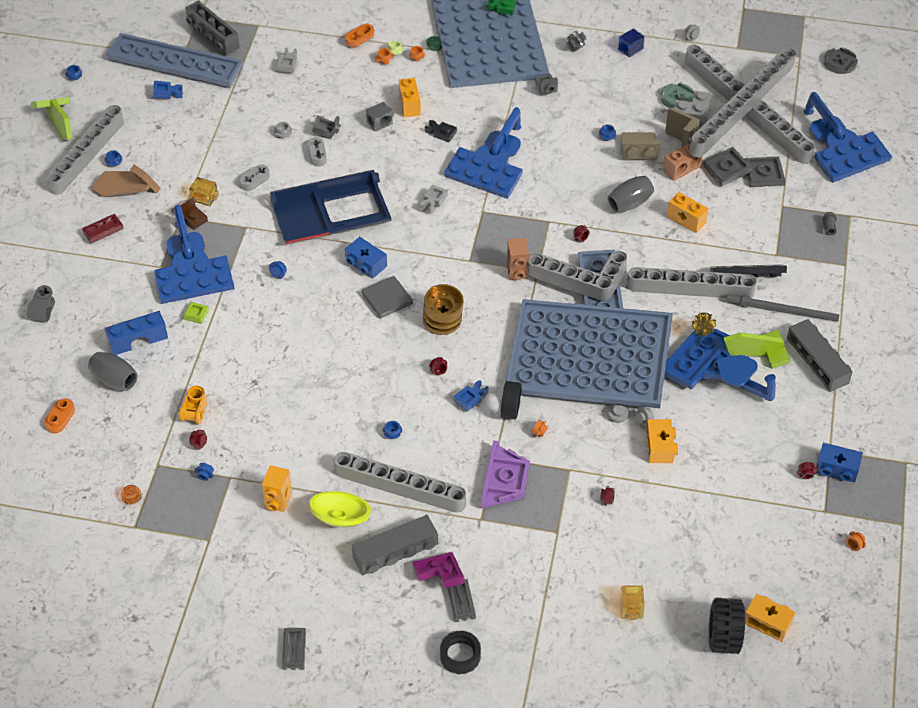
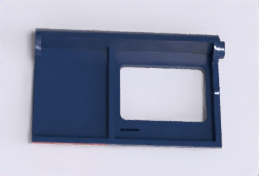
(303, 212)

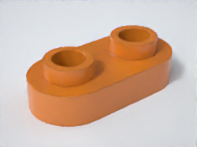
(359, 35)
(60, 414)

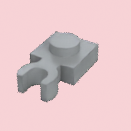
(288, 61)
(434, 196)

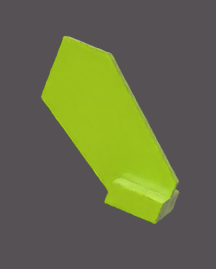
(57, 115)
(768, 345)

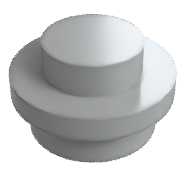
(692, 32)
(283, 129)
(618, 413)
(643, 415)

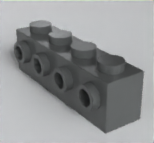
(212, 27)

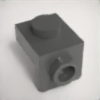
(546, 84)
(326, 127)

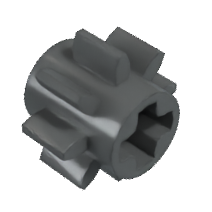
(576, 40)

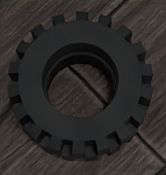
(726, 625)

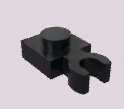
(443, 131)

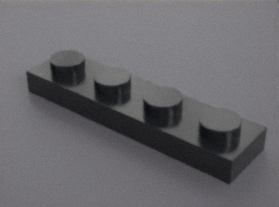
(755, 270)

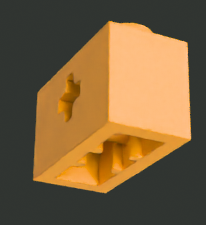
(409, 97)
(687, 212)
(661, 441)
(276, 488)
(769, 617)

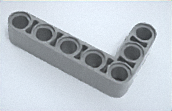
(578, 279)

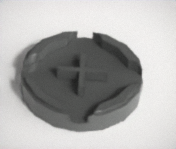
(840, 60)

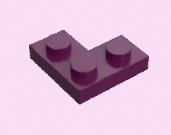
(441, 565)

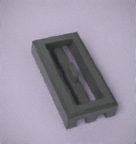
(463, 615)
(293, 664)

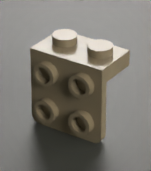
(681, 125)
(639, 145)

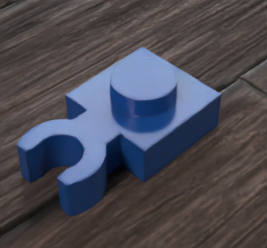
(164, 90)
(470, 397)

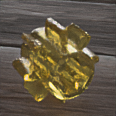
(704, 324)

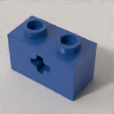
(365, 257)
(839, 462)

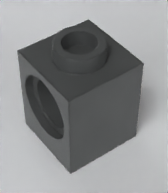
(379, 116)

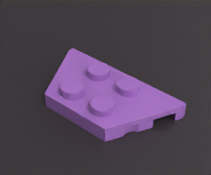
(505, 477)

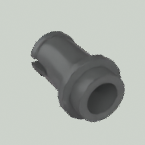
(830, 226)

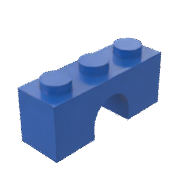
(123, 334)

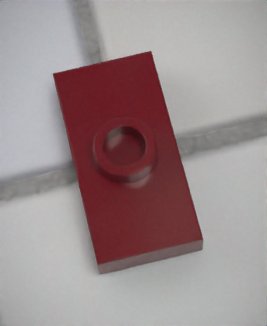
(102, 228)

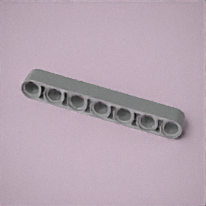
(85, 149)
(690, 282)
(400, 482)

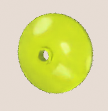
(339, 508)

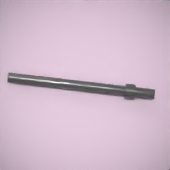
(747, 301)

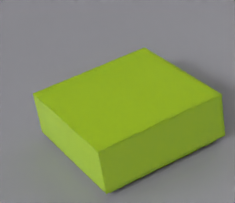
(196, 312)

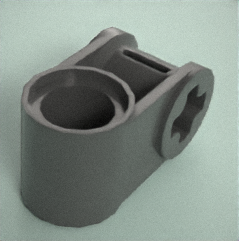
(41, 304)

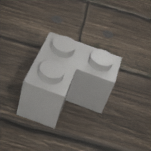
(698, 108)

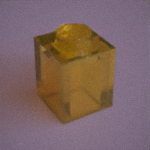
(204, 191)
(632, 602)

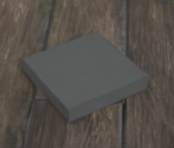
(727, 166)
(765, 172)
(387, 296)

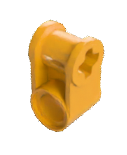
(194, 405)

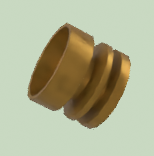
(443, 309)

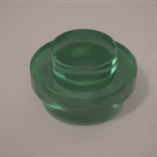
(434, 43)

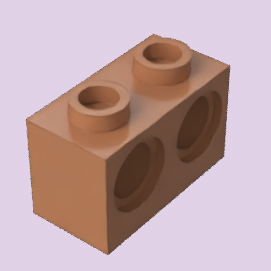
(680, 163)
(517, 258)

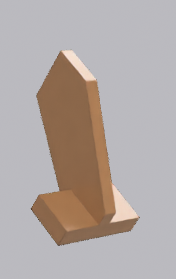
(124, 182)

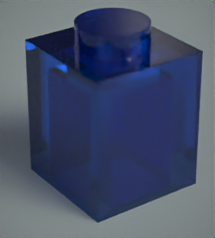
(631, 42)

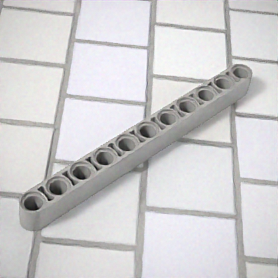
(742, 102)
(761, 114)

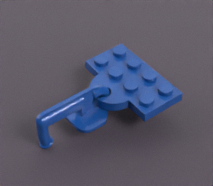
(845, 150)
(489, 165)
(191, 269)
(709, 359)

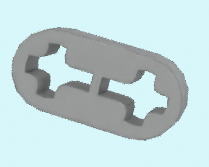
(314, 152)
(254, 177)

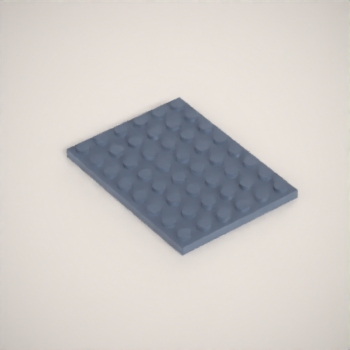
(488, 45)
(591, 353)

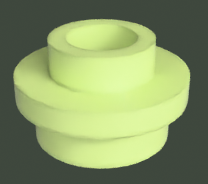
(395, 47)

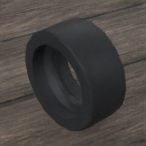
(511, 400)
(464, 637)

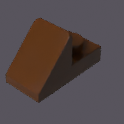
(192, 215)

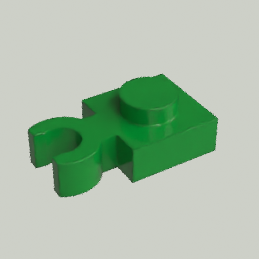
(502, 6)

